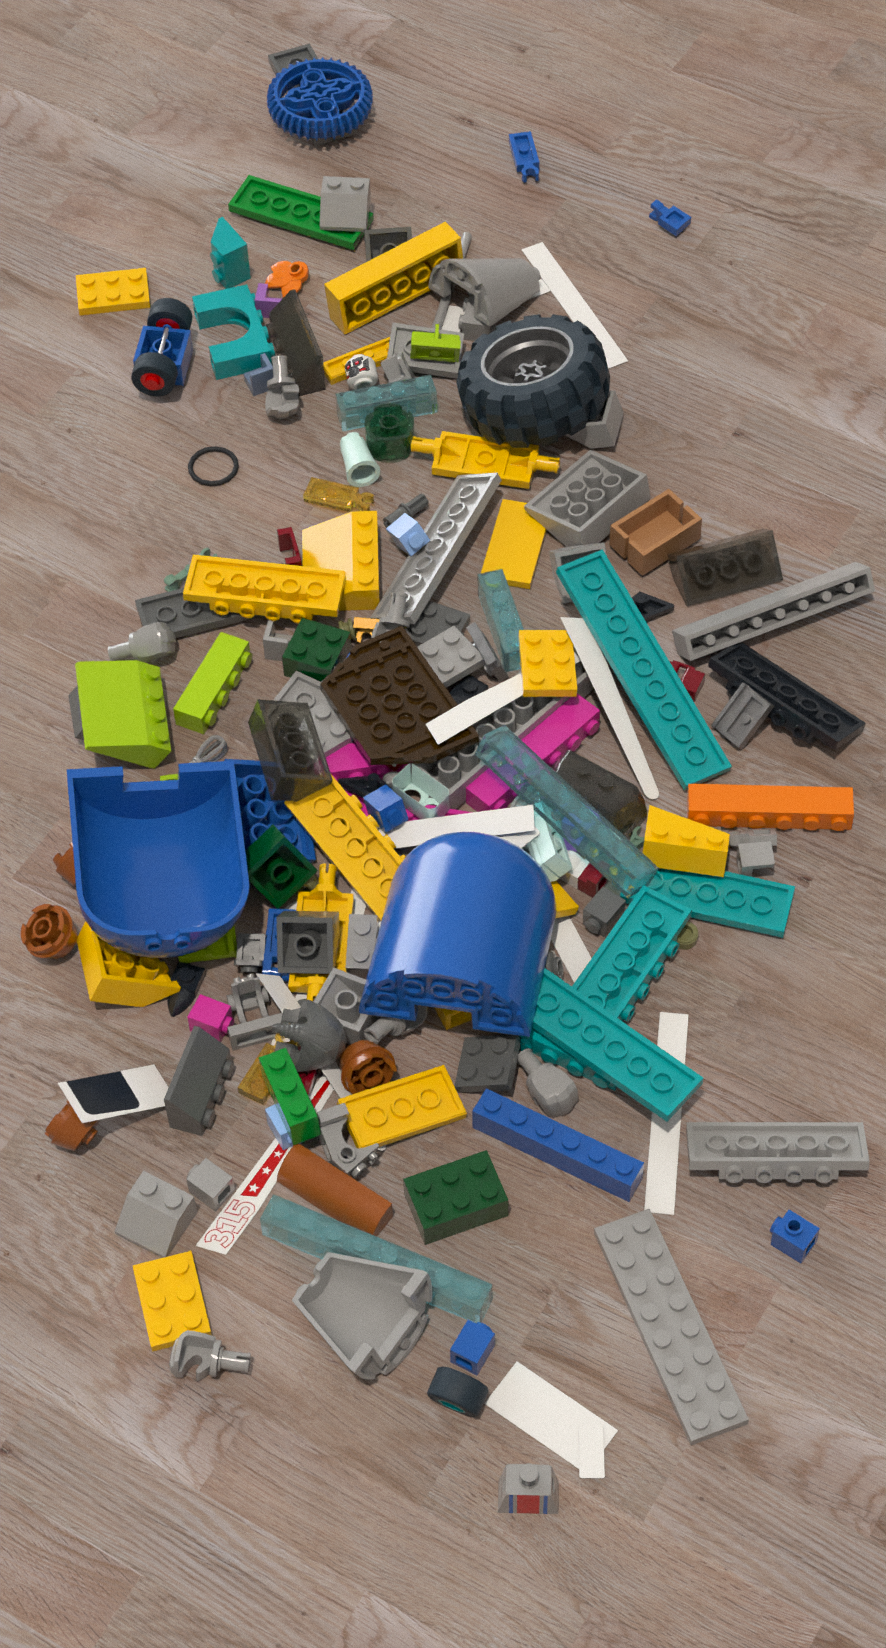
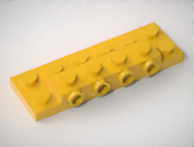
(264, 588)
(350, 842)

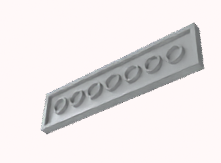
(447, 534)
(449, 656)
(671, 1327)

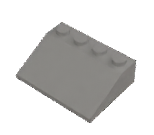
(589, 499)

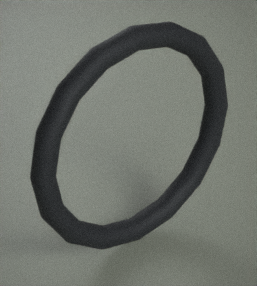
(211, 449)

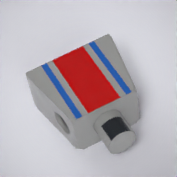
(528, 1489)

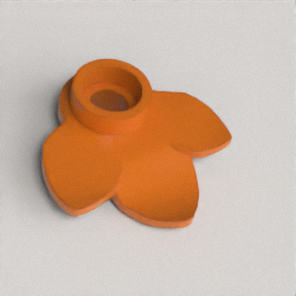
(287, 276)

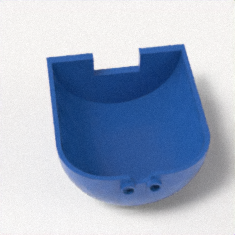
(159, 858)
(464, 934)

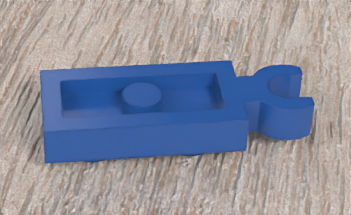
(524, 154)

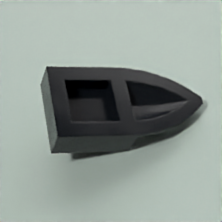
(190, 981)

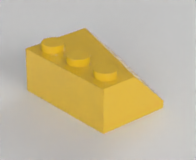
(684, 844)
(122, 977)

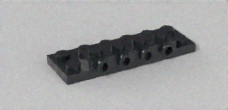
(795, 704)

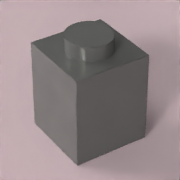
(603, 912)

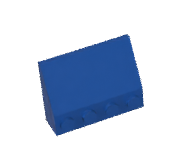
(260, 812)

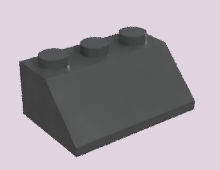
(198, 1083)

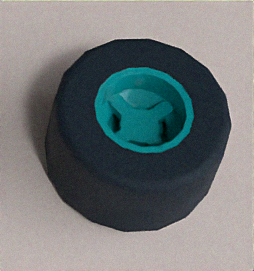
(457, 1391)

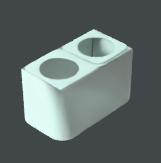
(425, 786)

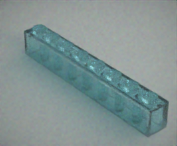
(566, 811)
(320, 1234)

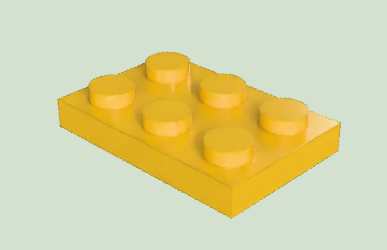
(112, 291)
(547, 663)
(170, 1299)

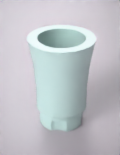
(358, 461)

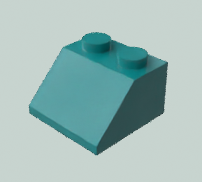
(229, 256)

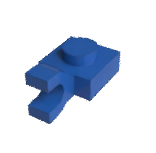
(670, 219)

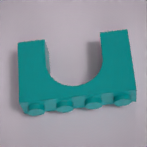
(235, 307)

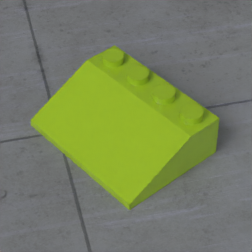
(123, 710)

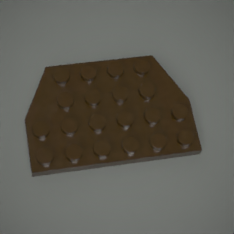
(386, 699)

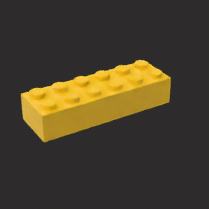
(389, 278)

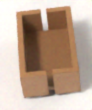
(655, 531)

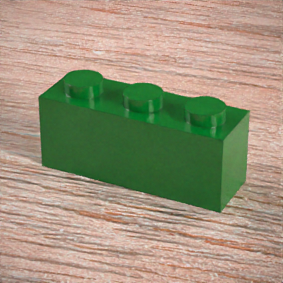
(289, 1096)

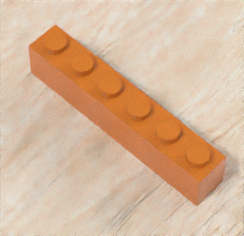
(771, 806)

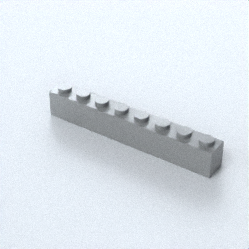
(773, 611)

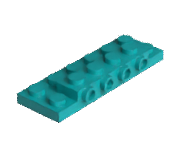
(633, 953)

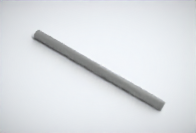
(445, 301)

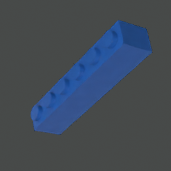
(557, 1145)

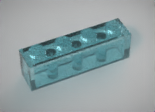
(413, 394)
(501, 616)

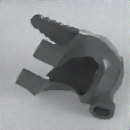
(316, 1031)

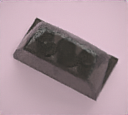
(608, 793)

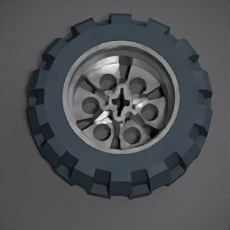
(533, 380)

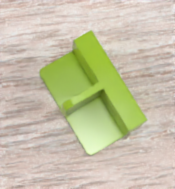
(435, 346)

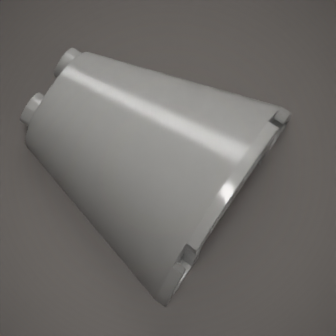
(496, 283)
(366, 1310)

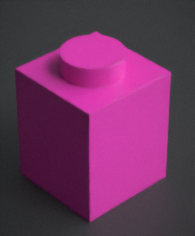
(211, 1016)

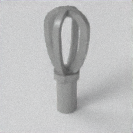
(201, 752)

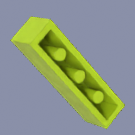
(212, 683)

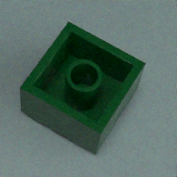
(315, 650)
(277, 866)

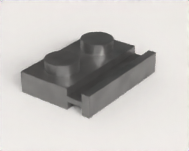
(481, 643)
(742, 715)

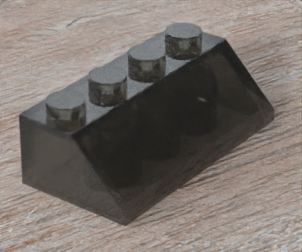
(297, 341)
(726, 566)
(288, 749)

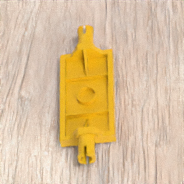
(470, 454)
(324, 898)

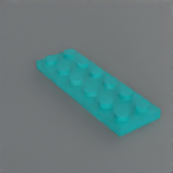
(728, 900)

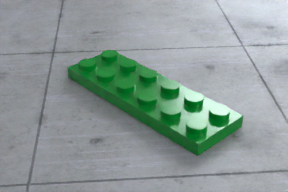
(288, 210)

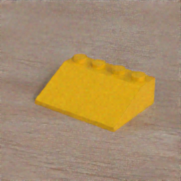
(350, 546)

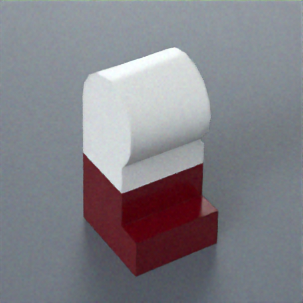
(584, 875)

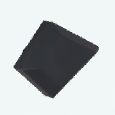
(650, 606)
(362, 785)

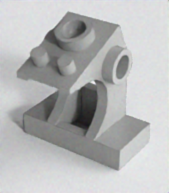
(247, 996)
(332, 1124)

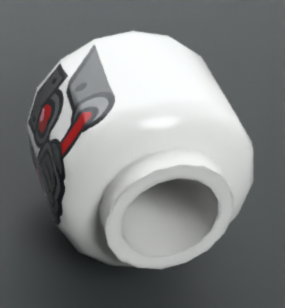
(361, 372)

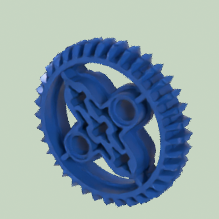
(319, 98)

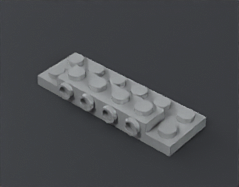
(777, 1149)

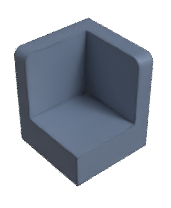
(257, 379)

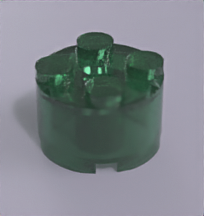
(389, 432)

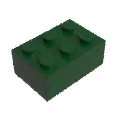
(455, 1197)

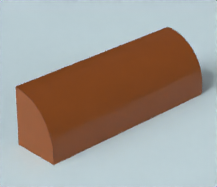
(334, 1191)

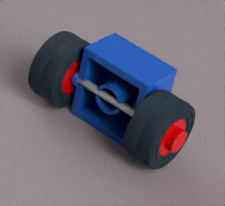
(163, 348)

